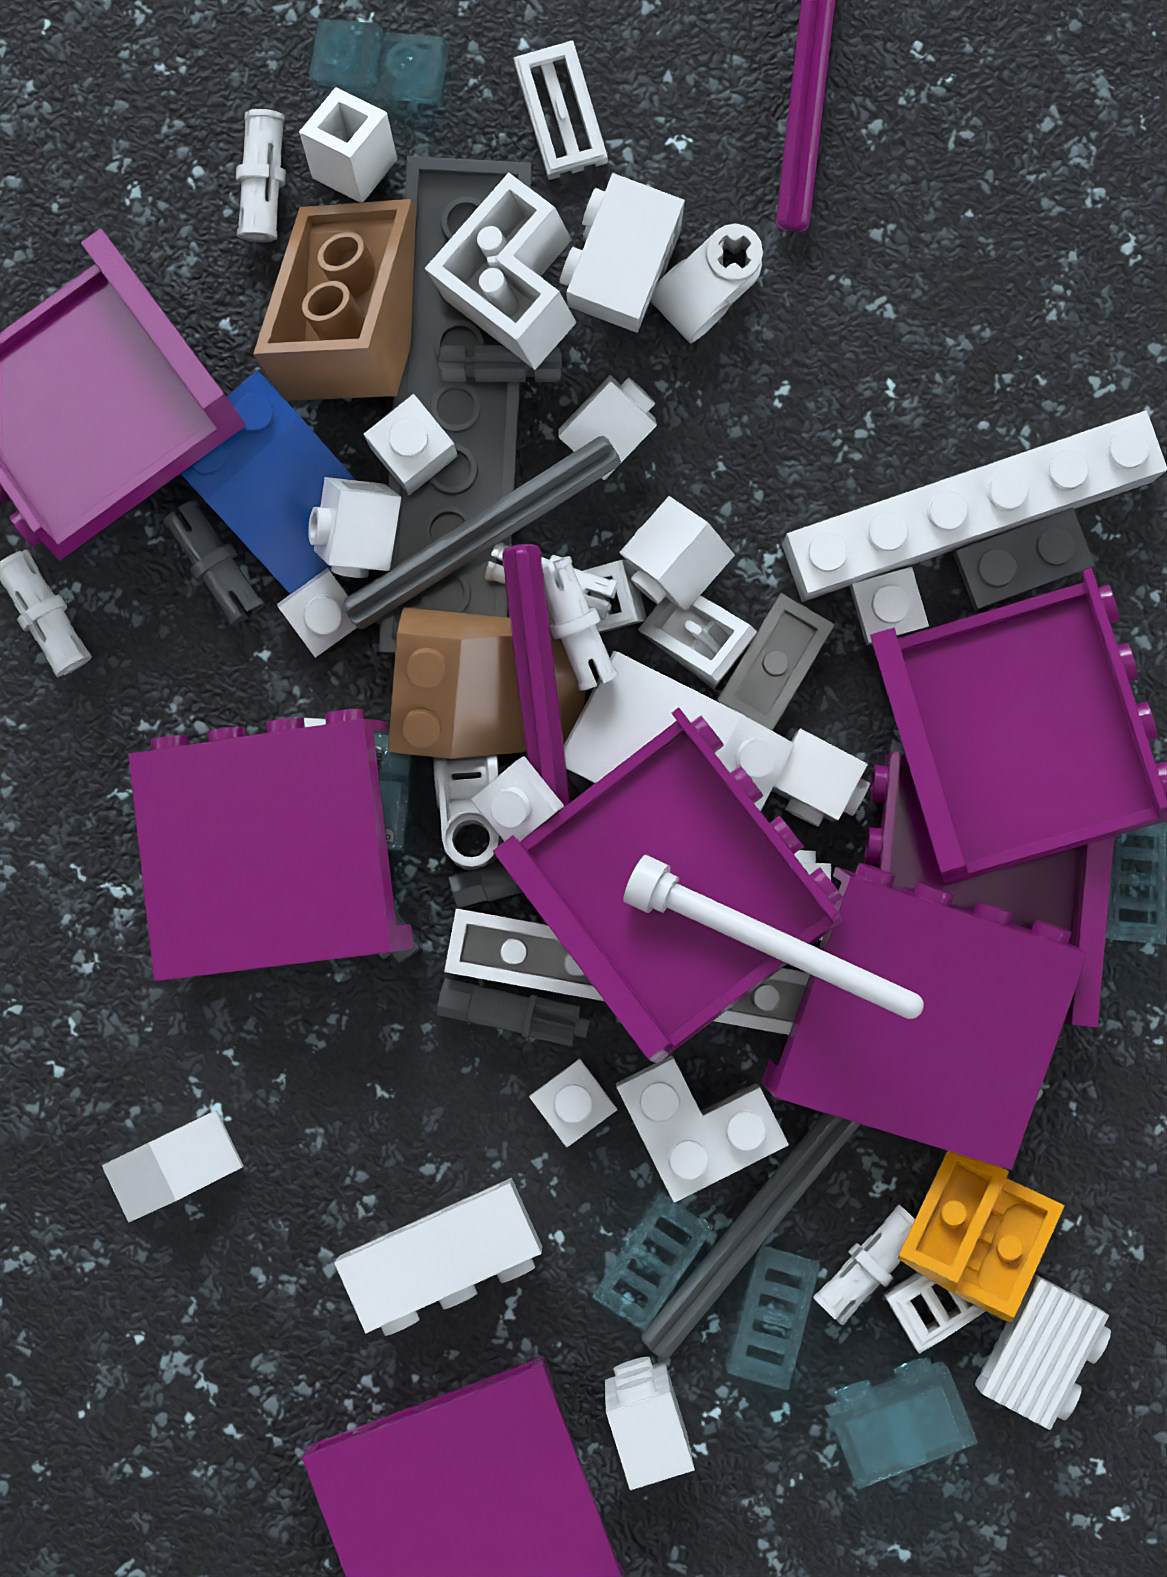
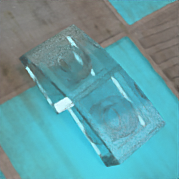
(379, 63)

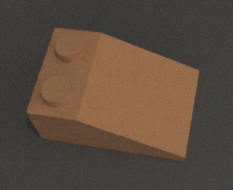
(342, 303)
(460, 686)

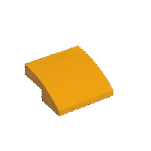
(980, 1234)

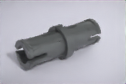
(213, 562)

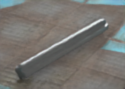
(481, 532)
(747, 1234)

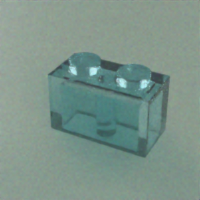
(899, 1422)

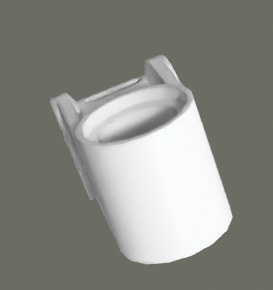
(702, 289)
(456, 804)

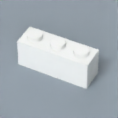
(440, 1258)
(647, 1423)

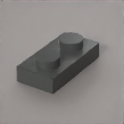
(1023, 559)
(776, 662)

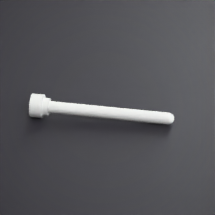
(656, 888)

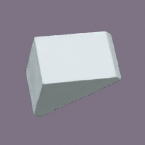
(700, 639)
(172, 1166)

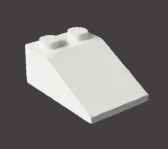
(639, 706)

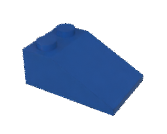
(269, 482)

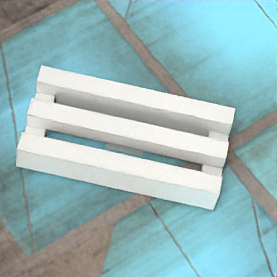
(575, 160)

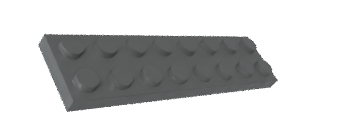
(474, 414)

